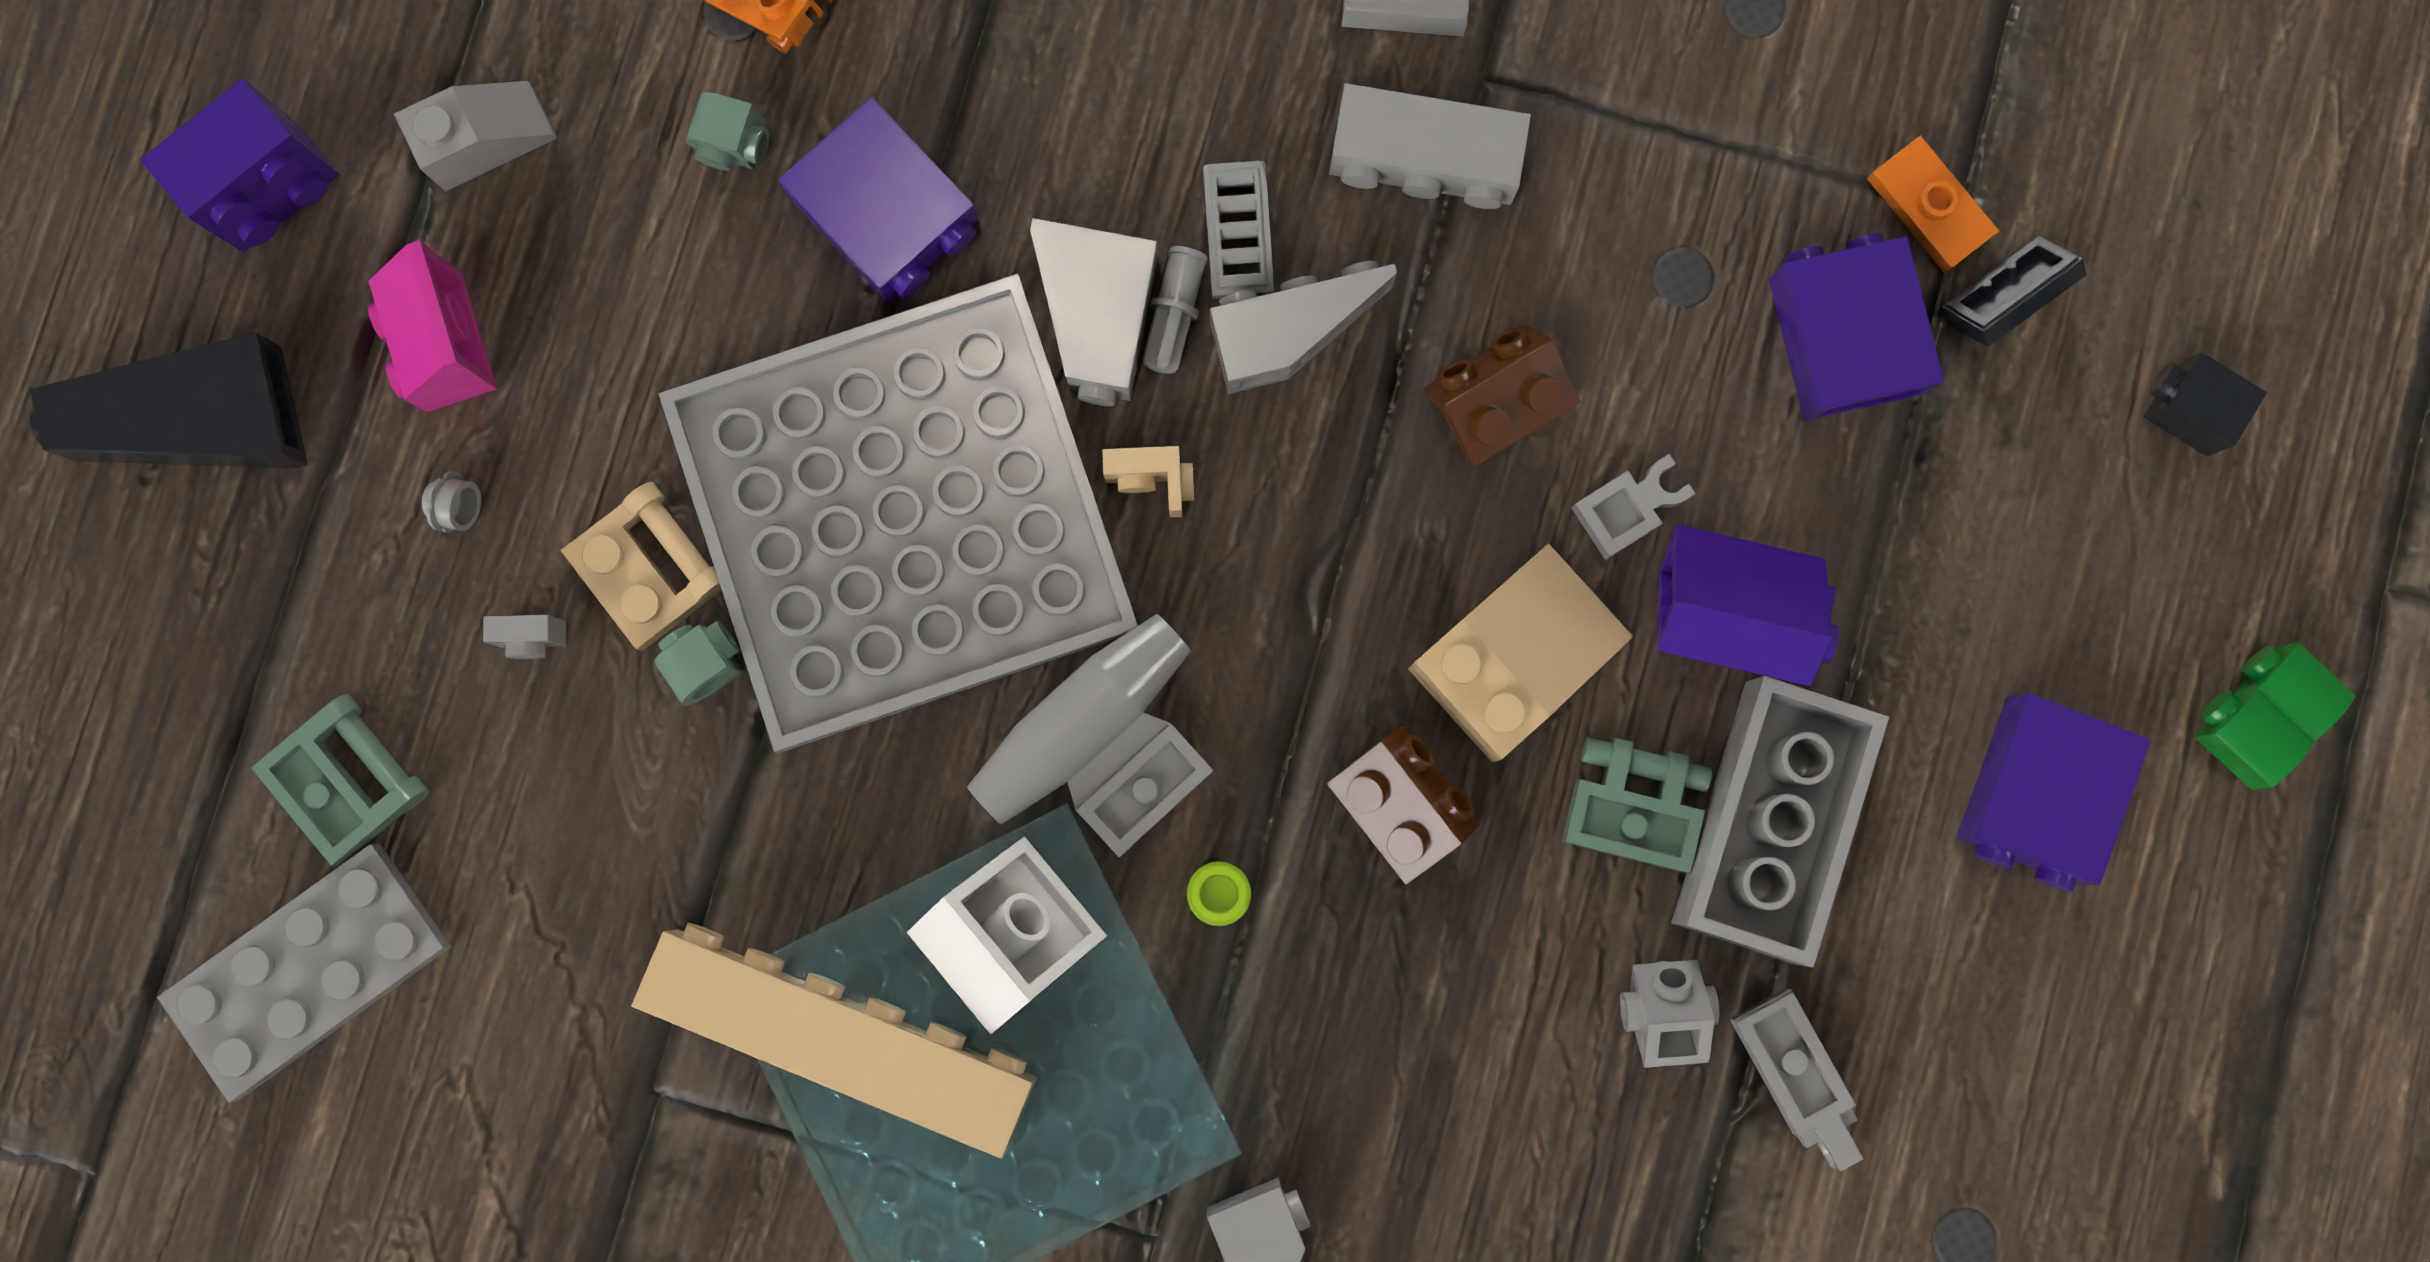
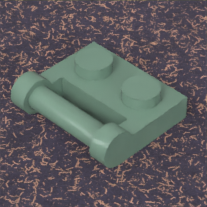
(322, 792)

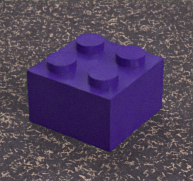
(240, 167)

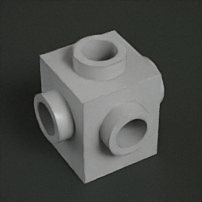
(1670, 1013)

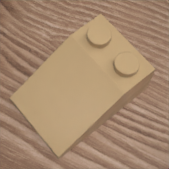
(1520, 654)

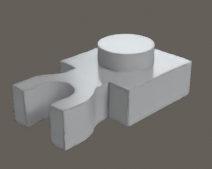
(1625, 510)

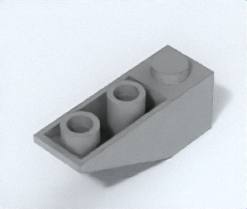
(1280, 332)

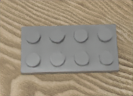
(304, 972)

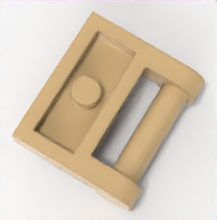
(628, 579)

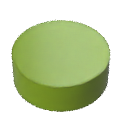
(1219, 893)

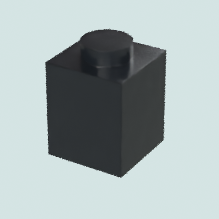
(2203, 403)

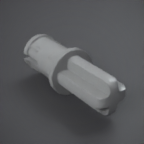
(1174, 309)

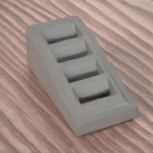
(1232, 177)

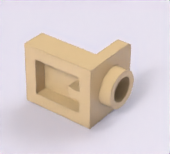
(1140, 468)

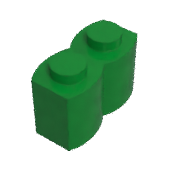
(2273, 714)

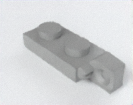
(1800, 1076)

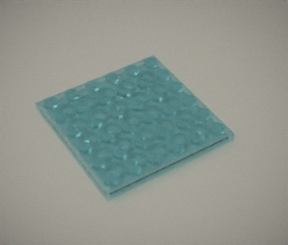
(1104, 1128)

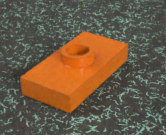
(1932, 204)

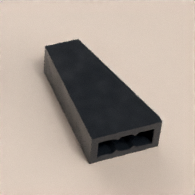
(182, 408)

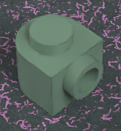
(727, 132)
(698, 661)

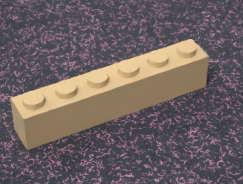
(836, 1040)

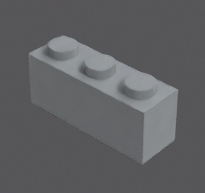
(1429, 146)

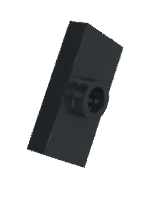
(2014, 291)

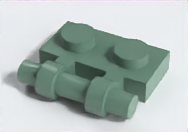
(1634, 824)

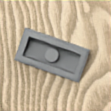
(1414, 16)

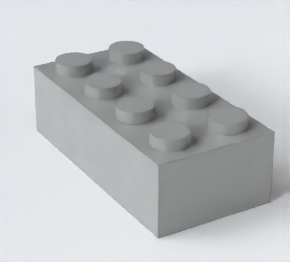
(1780, 820)

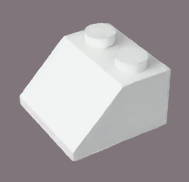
(1006, 934)

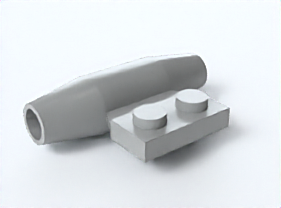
(1094, 735)

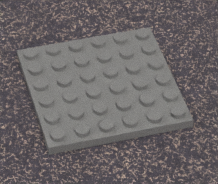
(897, 513)

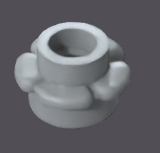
(451, 503)

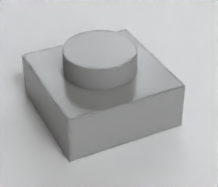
(524, 634)

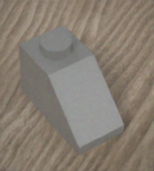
(474, 129)
(1260, 1225)

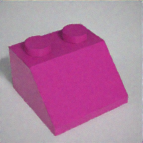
(429, 330)

